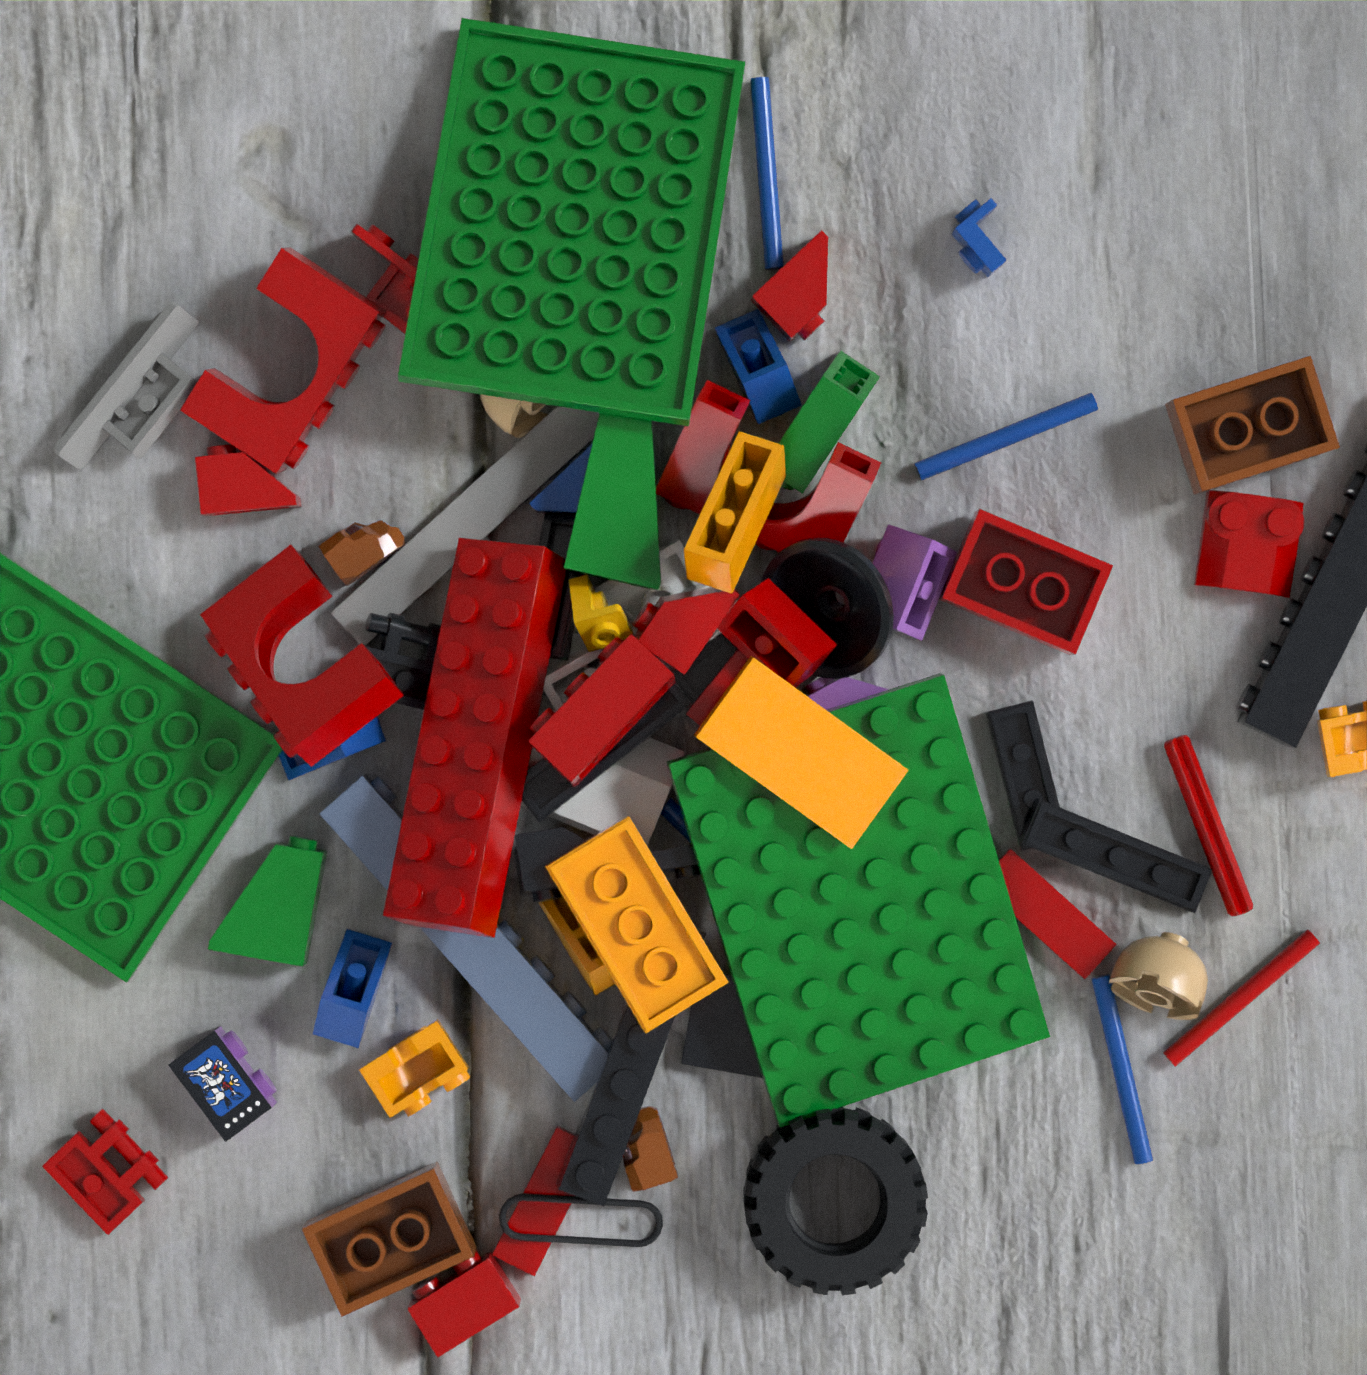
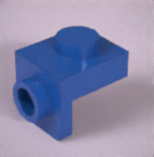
(977, 248)

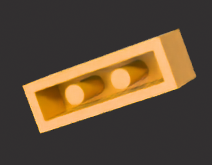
(735, 512)

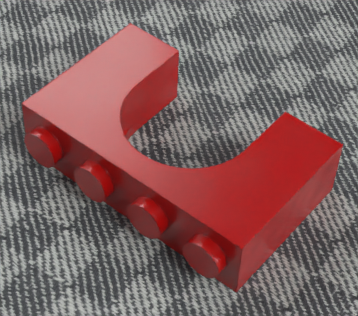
(341, 325)
(704, 448)
(310, 714)

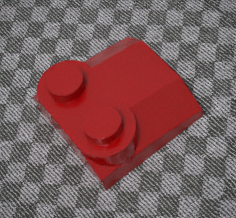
(1249, 542)

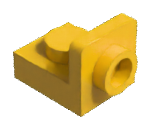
(594, 617)

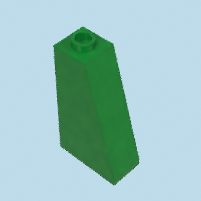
(617, 508)

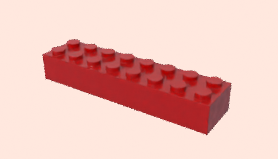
(476, 737)

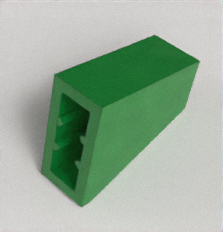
(824, 419)
(277, 907)

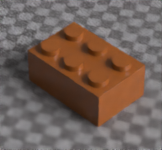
(1252, 425)
(389, 1239)

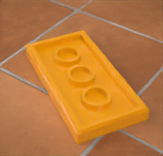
(801, 752)
(636, 924)

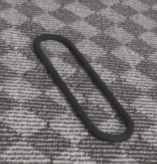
(580, 1240)

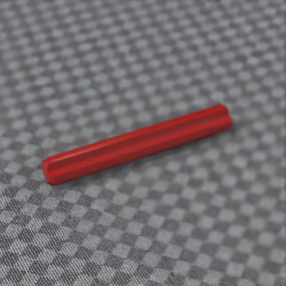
(1208, 825)

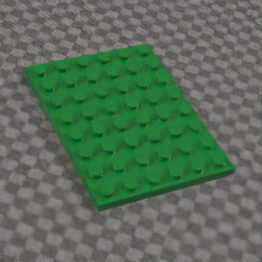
(573, 222)
(108, 775)
(870, 955)

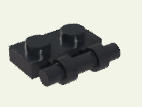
(408, 673)

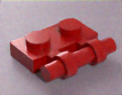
(95, 1181)

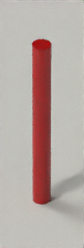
(1241, 997)

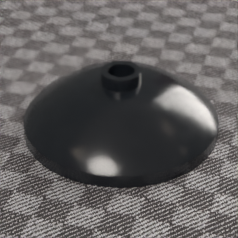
(811, 576)

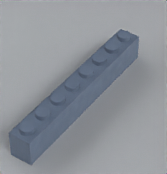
(495, 967)

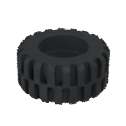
(848, 1263)

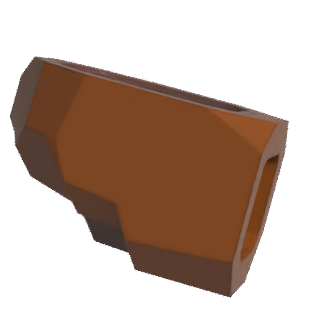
(361, 549)
(648, 1152)

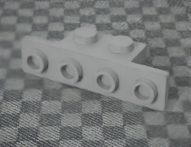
(138, 395)

